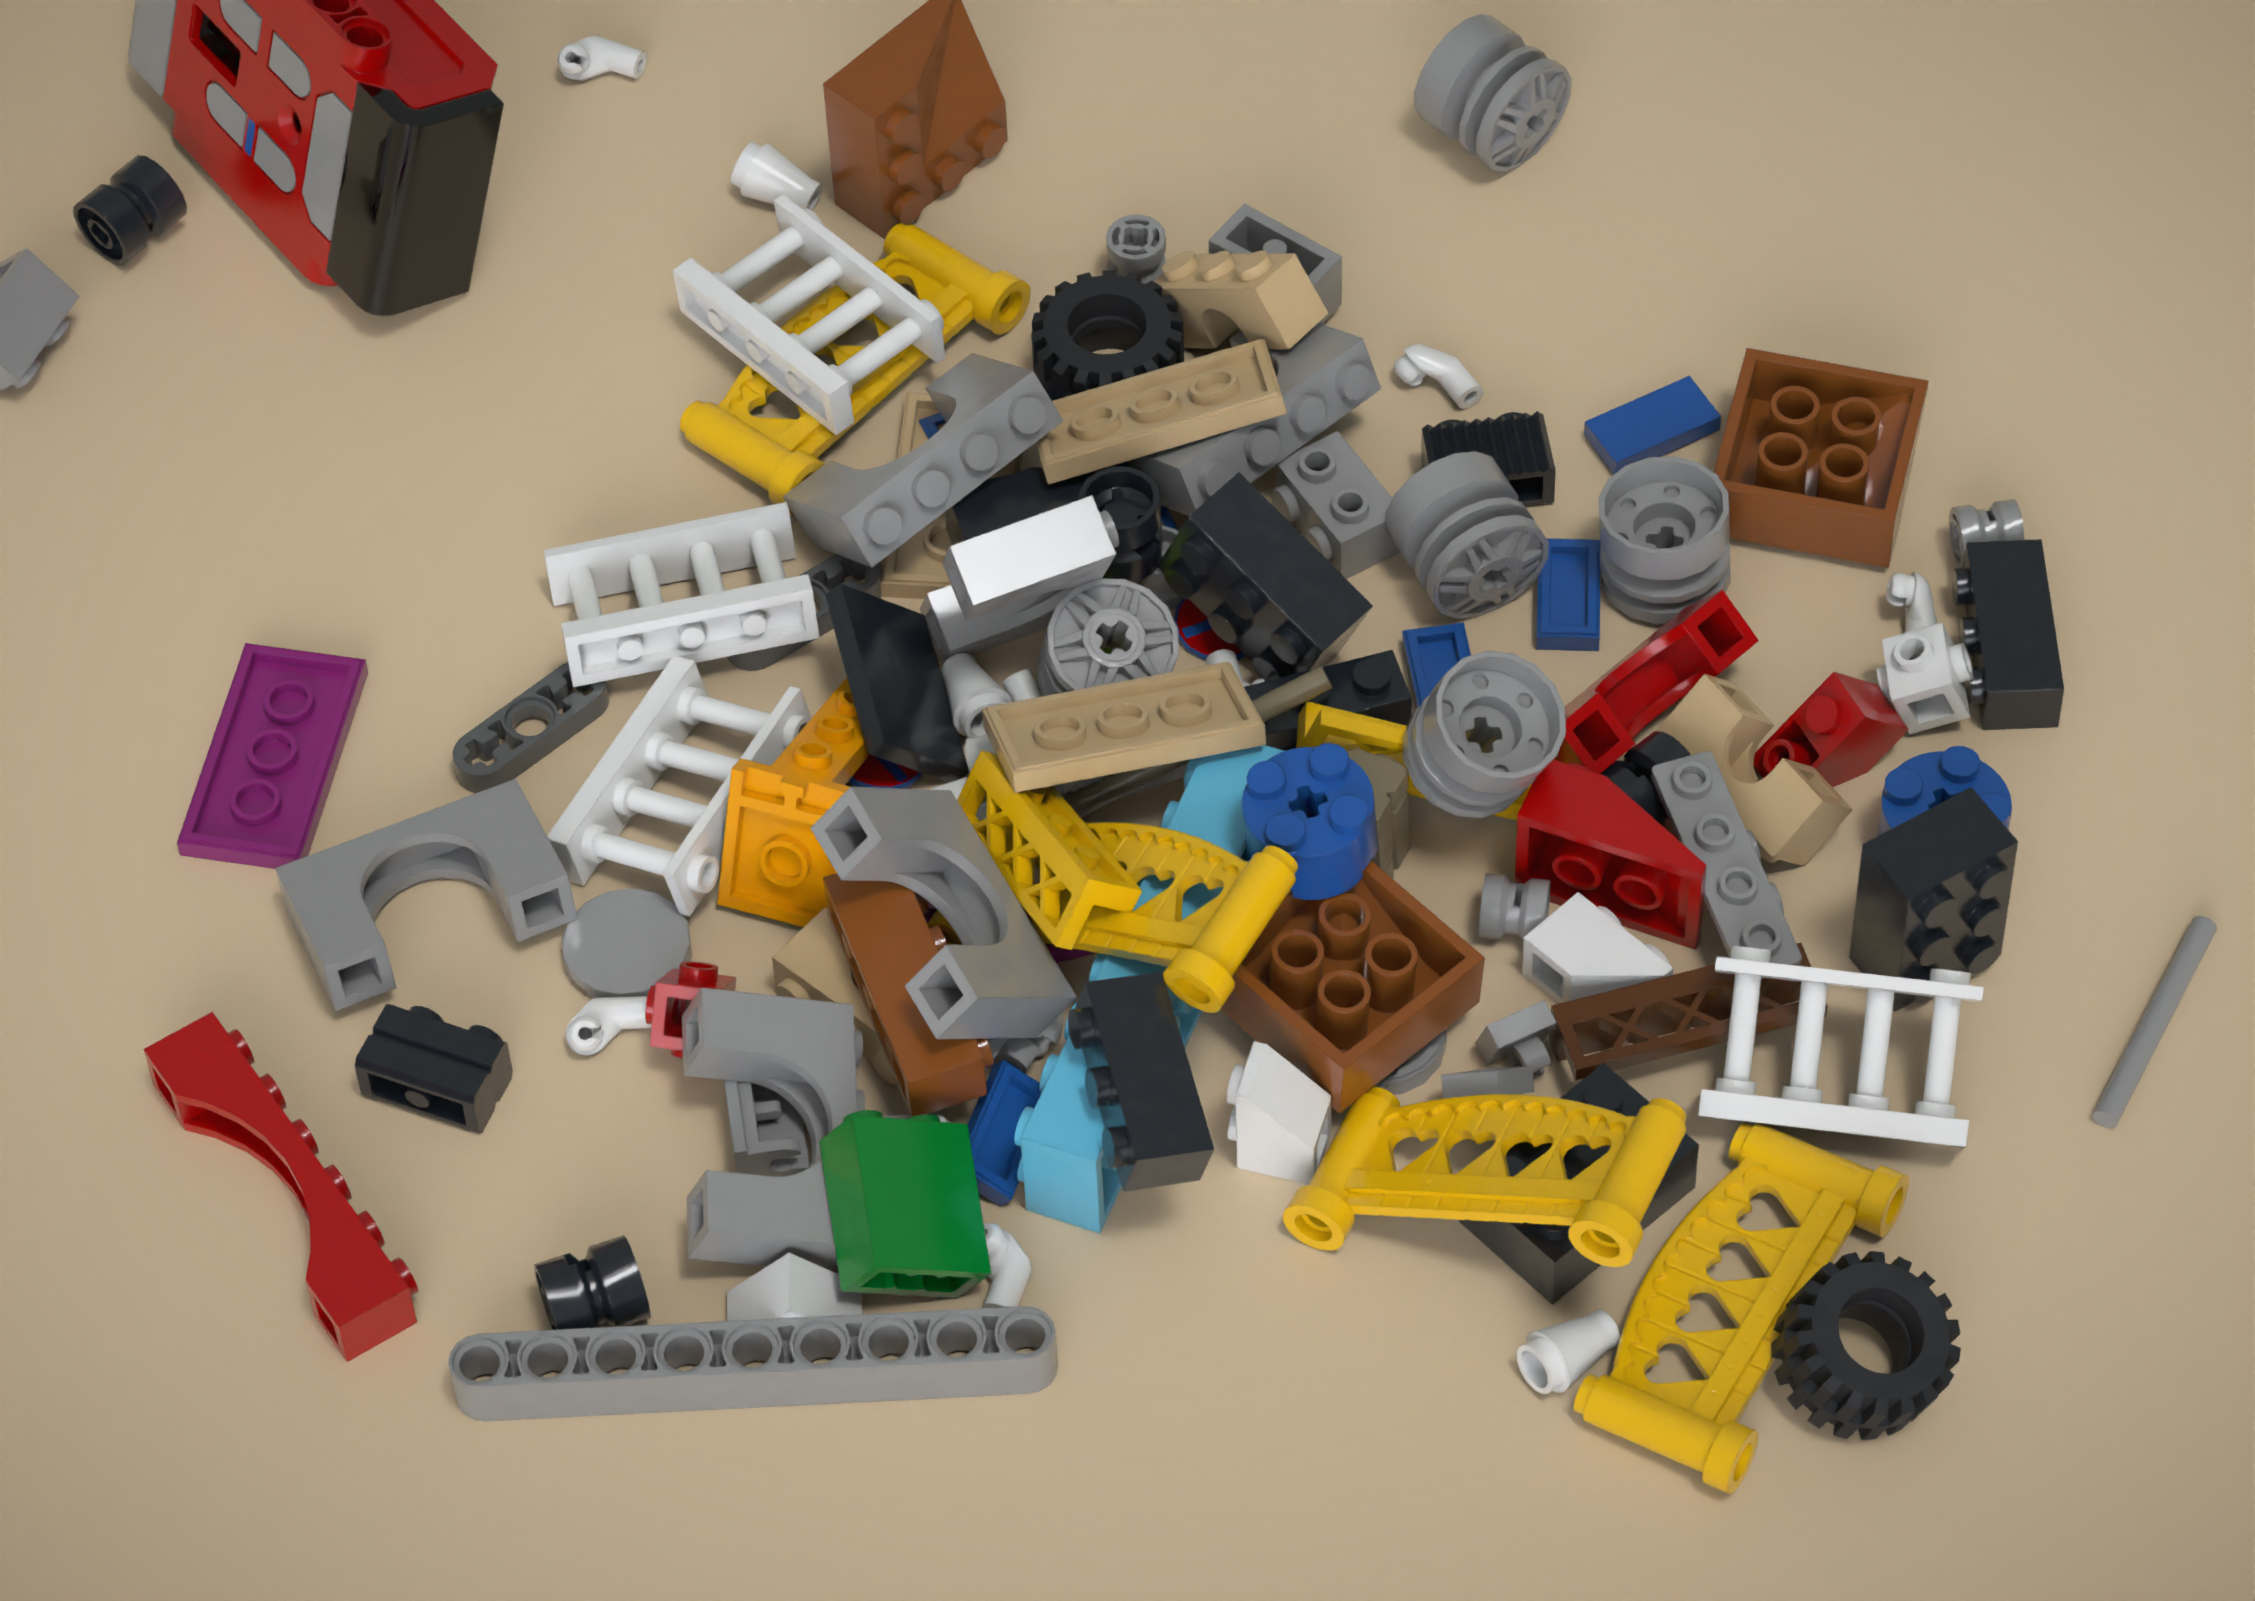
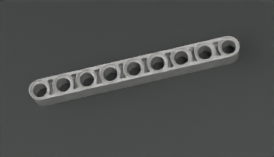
(726, 1346)

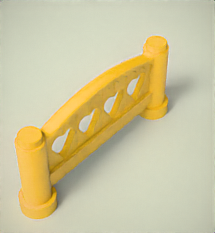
(785, 451)
(1205, 945)
(1598, 1204)
(1700, 1418)

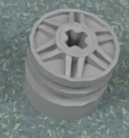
(1492, 92)
(1466, 535)
(1663, 537)
(1092, 619)
(1484, 734)

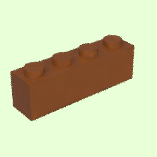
(885, 947)

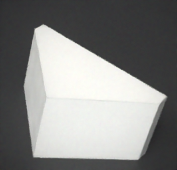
(791, 1290)

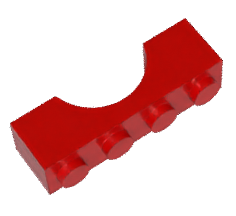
(1651, 679)

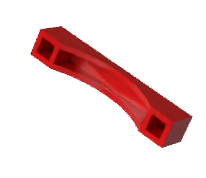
(218, 1094)

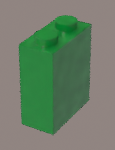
(904, 1206)

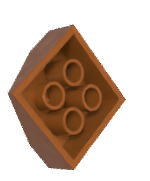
(912, 117)
(1819, 456)
(1354, 984)

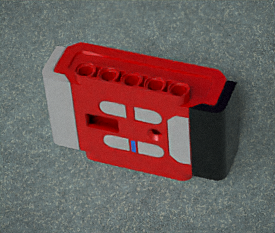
(338, 131)

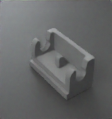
(765, 1131)

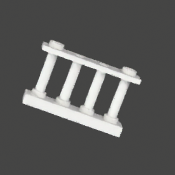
(790, 359)
(695, 627)
(634, 762)
(1867, 1109)

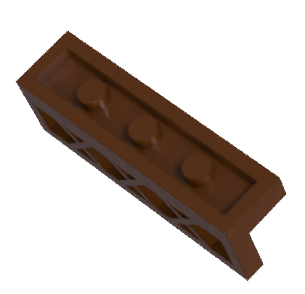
(1659, 1008)

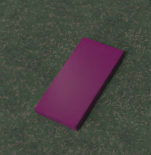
(273, 757)

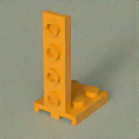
(769, 851)

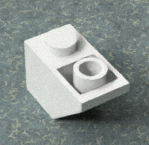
(1587, 953)
(1277, 1117)

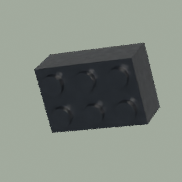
(1262, 583)
(1934, 894)
(1543, 1251)

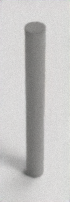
(2154, 1022)

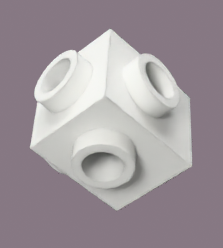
(1926, 677)

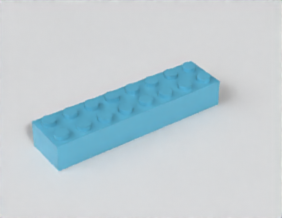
(1063, 1134)

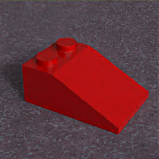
(1611, 851)

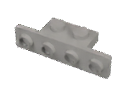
(1736, 887)

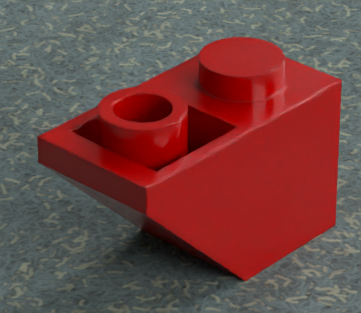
(1836, 731)

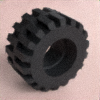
(1098, 316)
(1905, 1316)

